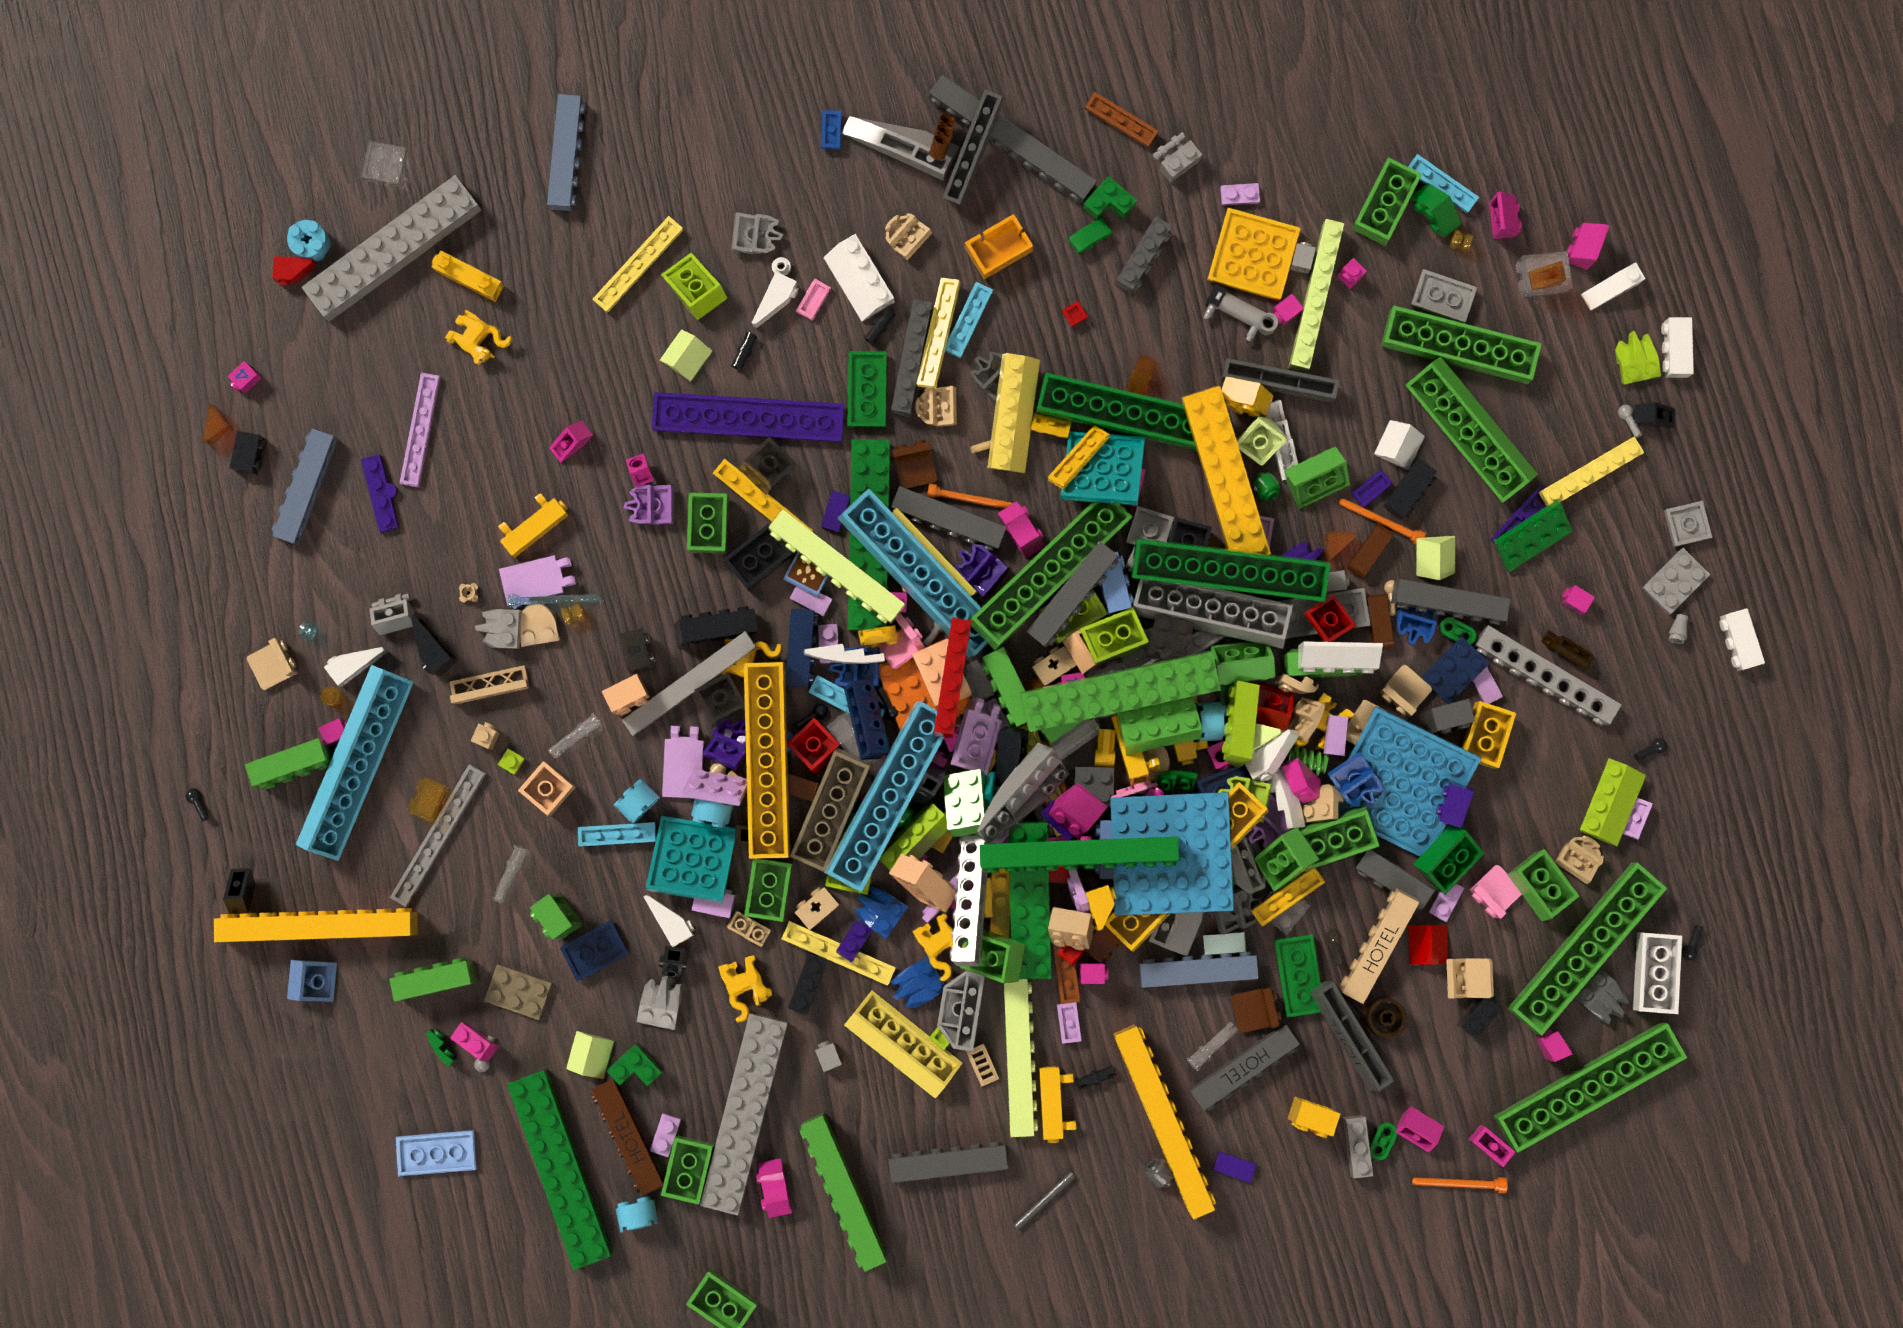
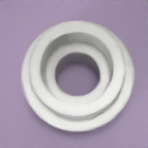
(781, 260)

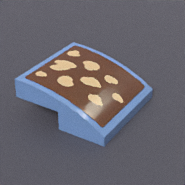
(805, 576)

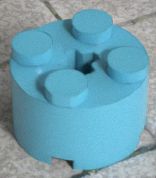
(300, 234)
(1212, 720)
(637, 801)
(711, 811)
(636, 1215)

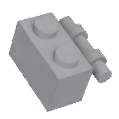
(1180, 161)
(392, 614)

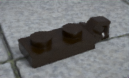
(1568, 649)

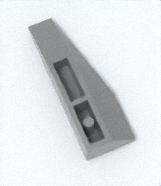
(901, 143)
(1023, 791)
(1177, 932)

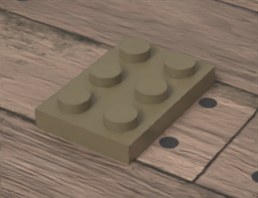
(518, 992)

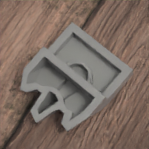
(754, 233)
(501, 628)
(660, 1004)

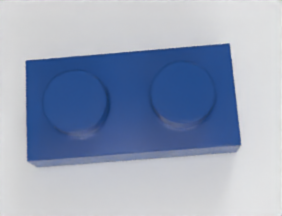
(831, 129)

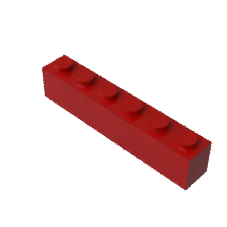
(952, 678)

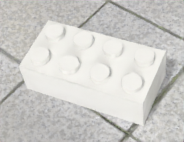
(1657, 973)

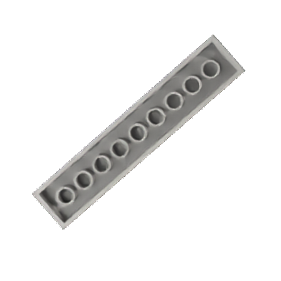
(391, 248)
(744, 1114)

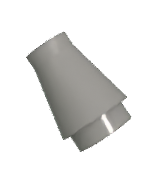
(1678, 631)

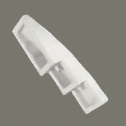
(1286, 454)
(836, 653)
(1286, 800)

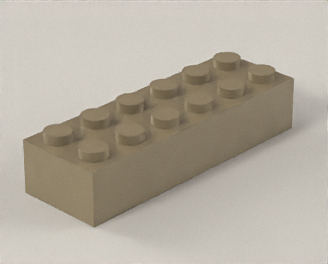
(831, 809)

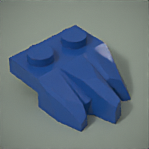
(1416, 624)
(855, 672)
(1356, 780)
(880, 910)
(918, 983)

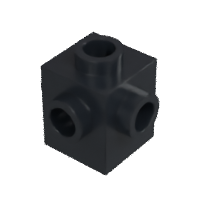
(673, 961)

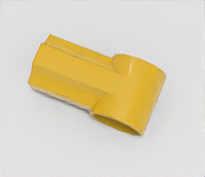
(1105, 749)

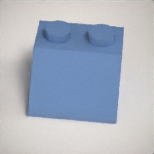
(312, 980)

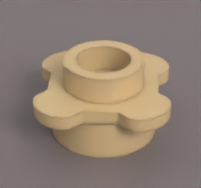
(473, 592)

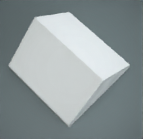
(1399, 444)

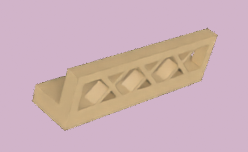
(489, 691)

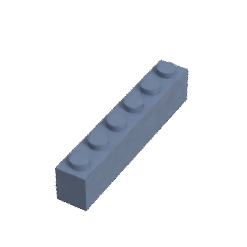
(565, 152)
(304, 487)
(1198, 970)

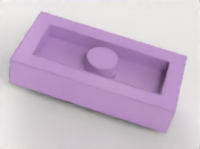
(1240, 194)
(827, 636)
(1637, 818)
(1444, 904)
(1069, 1022)
(665, 1135)

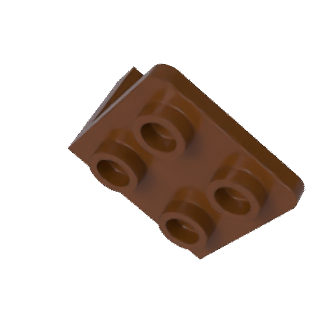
(914, 464)
(1255, 1009)

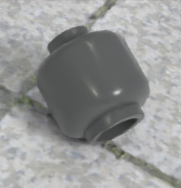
(1159, 1173)

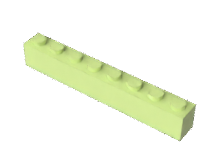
(1316, 296)
(836, 566)
(1019, 1058)

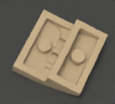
(1306, 717)

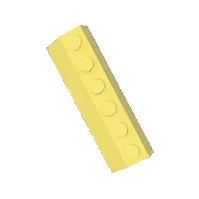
(1013, 413)
(903, 1044)

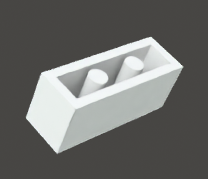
(1677, 347)
(1741, 640)

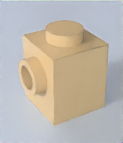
(485, 735)

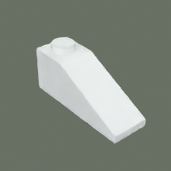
(1613, 286)
(776, 297)
(348, 666)
(1271, 756)
(672, 924)

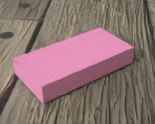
(813, 299)

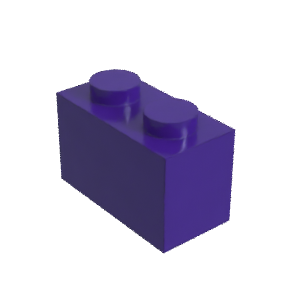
(1455, 804)

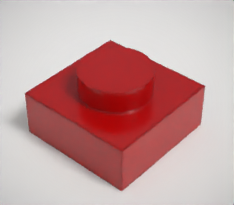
(1074, 314)
(1070, 954)

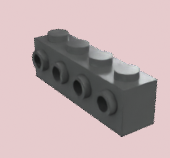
(1143, 255)
(1392, 876)

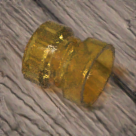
(1456, 240)
(577, 612)
(329, 694)

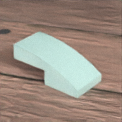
(1224, 943)

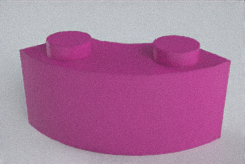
(1021, 529)
(774, 1188)

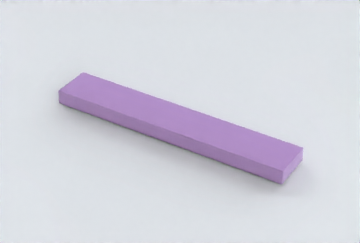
(420, 430)

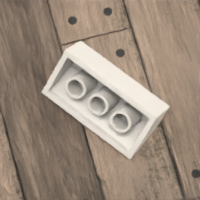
(859, 278)
(1339, 656)

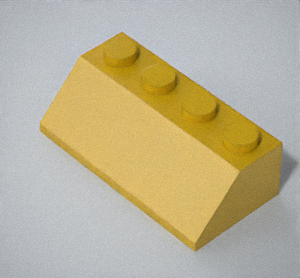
(1100, 904)

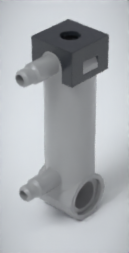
(1240, 310)

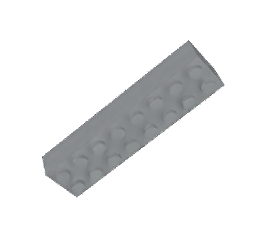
(1216, 611)

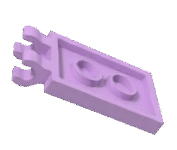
(536, 578)
(977, 737)
(680, 759)

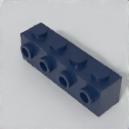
(801, 638)
(866, 719)

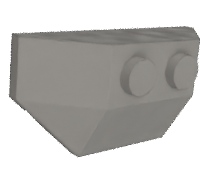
(1243, 865)
(961, 1010)

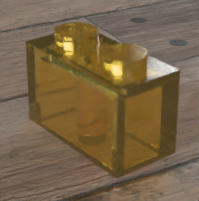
(428, 799)

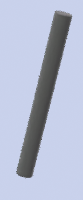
(1044, 1201)

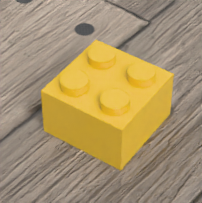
(1246, 397)

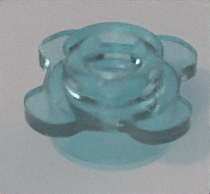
(307, 630)

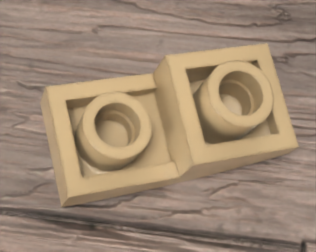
(748, 928)

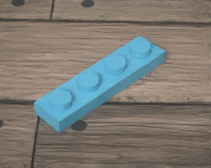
(1460, 195)
(968, 320)
(831, 693)
(617, 834)

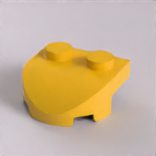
(875, 636)

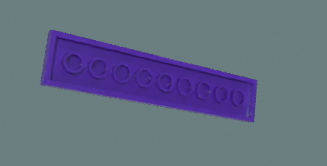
(748, 417)

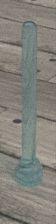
(516, 601)

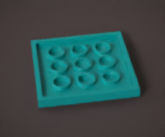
(1111, 473)
(691, 859)

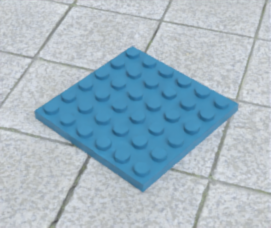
(1413, 775)
(1205, 872)

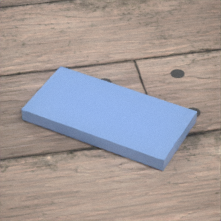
(436, 1153)

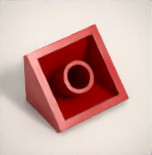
(1427, 944)

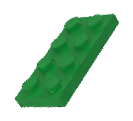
(867, 389)
(1533, 536)
(1297, 974)

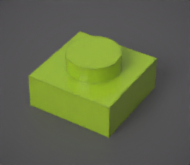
(511, 761)
(939, 1039)

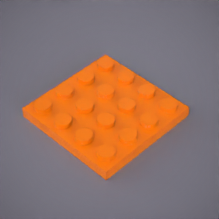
(906, 686)

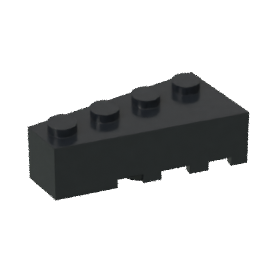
(715, 626)

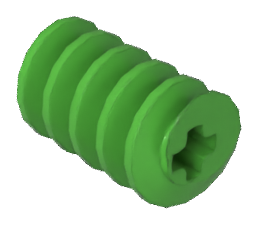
(1312, 762)

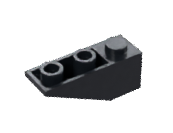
(928, 786)

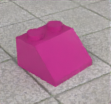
(1504, 215)
(1587, 244)
(1077, 810)

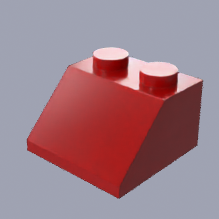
(1330, 619)
(1274, 707)
(814, 746)

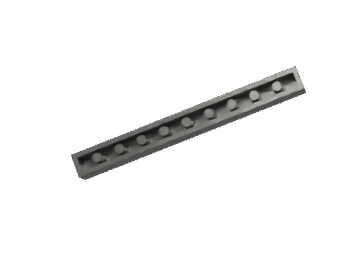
(1016, 142)

